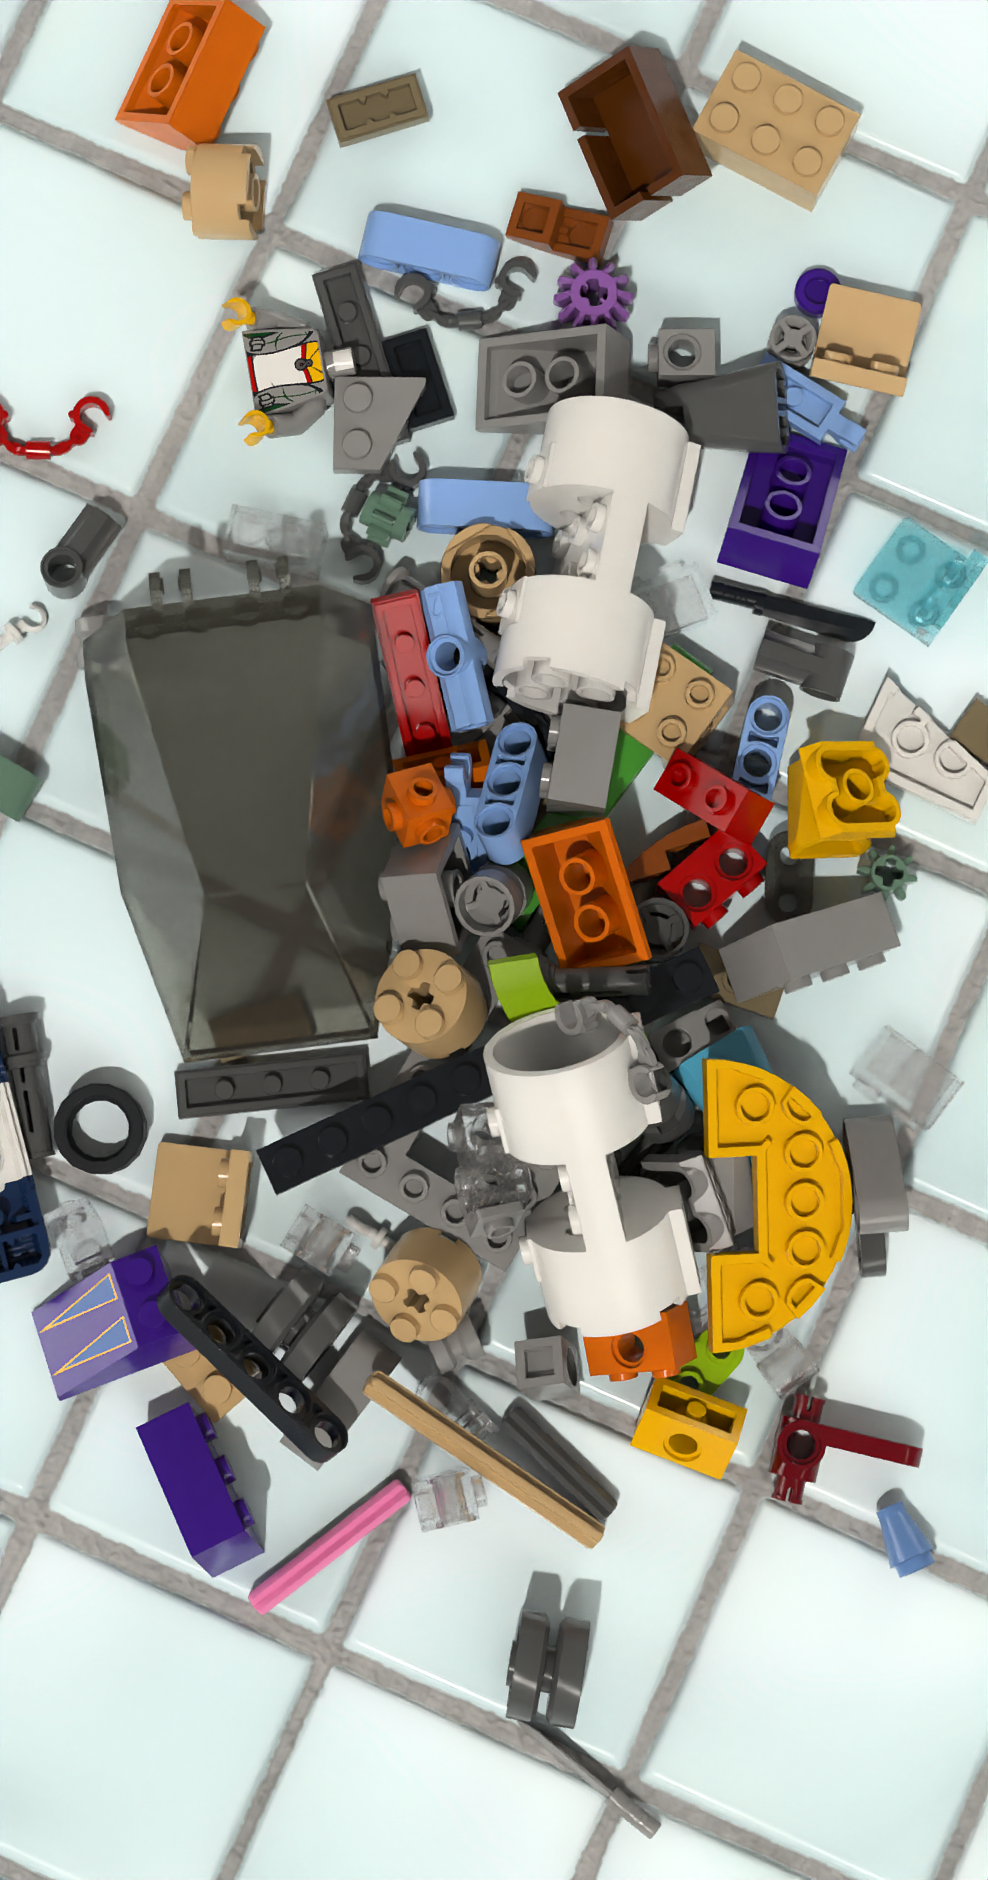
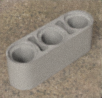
(875, 1174)
(345, 1383)

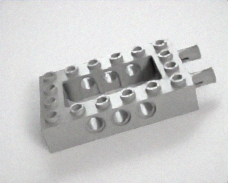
(420, 1190)

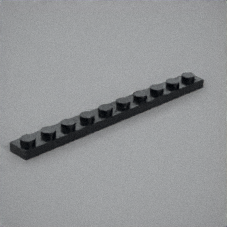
(444, 1088)

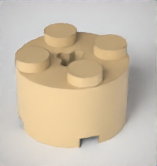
(224, 191)
(492, 549)
(430, 1003)
(425, 1285)

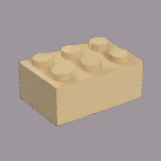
(774, 130)

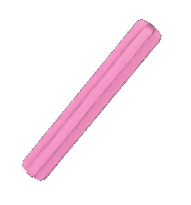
(329, 1546)

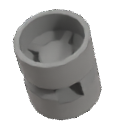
(493, 898)

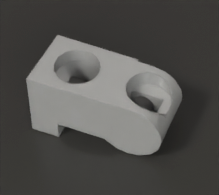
(690, 1034)

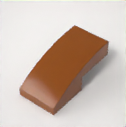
(557, 229)
(654, 862)

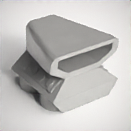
(713, 1191)

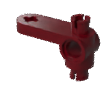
(795, 1472)

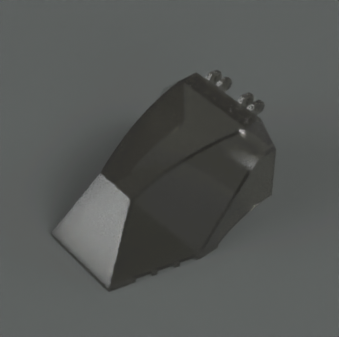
(248, 808)

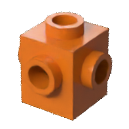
(417, 805)

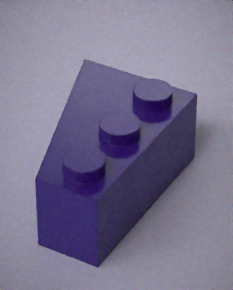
(200, 1489)

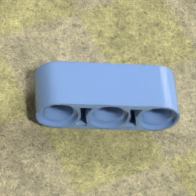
(430, 250)
(455, 504)
(762, 743)
(510, 793)

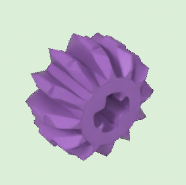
(609, 292)

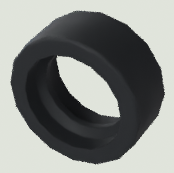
(64, 1128)

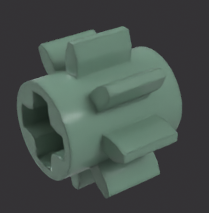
(388, 516)
(898, 868)

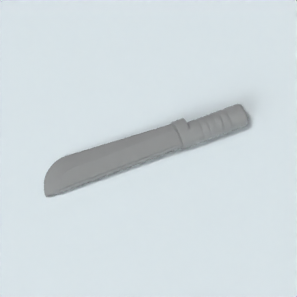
(614, 1798)

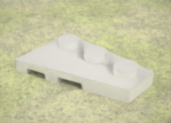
(923, 757)

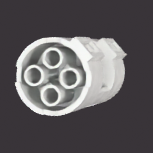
(608, 482)
(606, 1243)

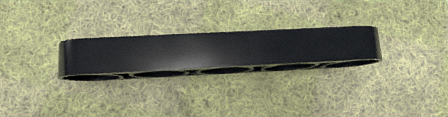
(229, 1361)

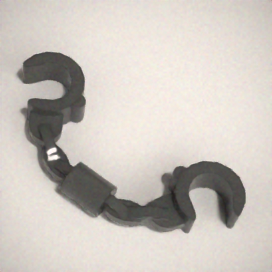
(469, 319)
(354, 504)

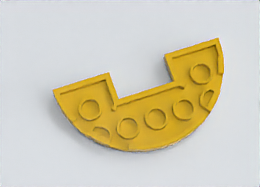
(797, 1202)

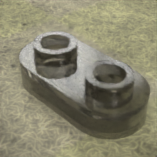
(786, 879)

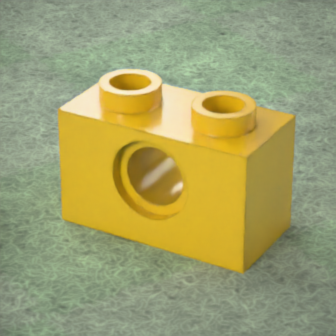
(689, 1427)

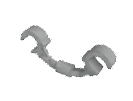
(627, 1024)

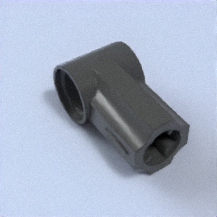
(80, 547)
(816, 668)

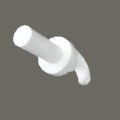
(14, 632)
(378, 1237)

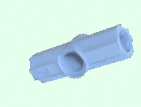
(451, 628)

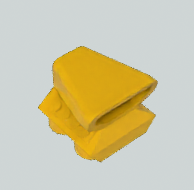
(839, 800)

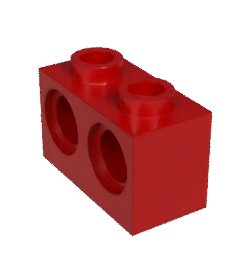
(714, 796)
(704, 869)

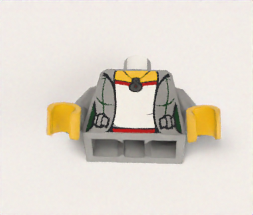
(286, 370)

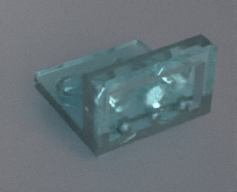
(918, 580)

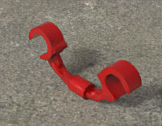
(43, 449)

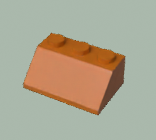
(191, 72)
(586, 894)

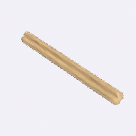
(483, 1459)

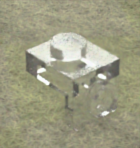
(80, 1238)

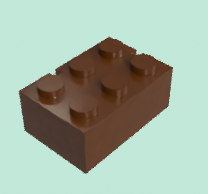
(649, 140)

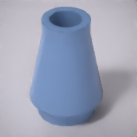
(904, 1541)

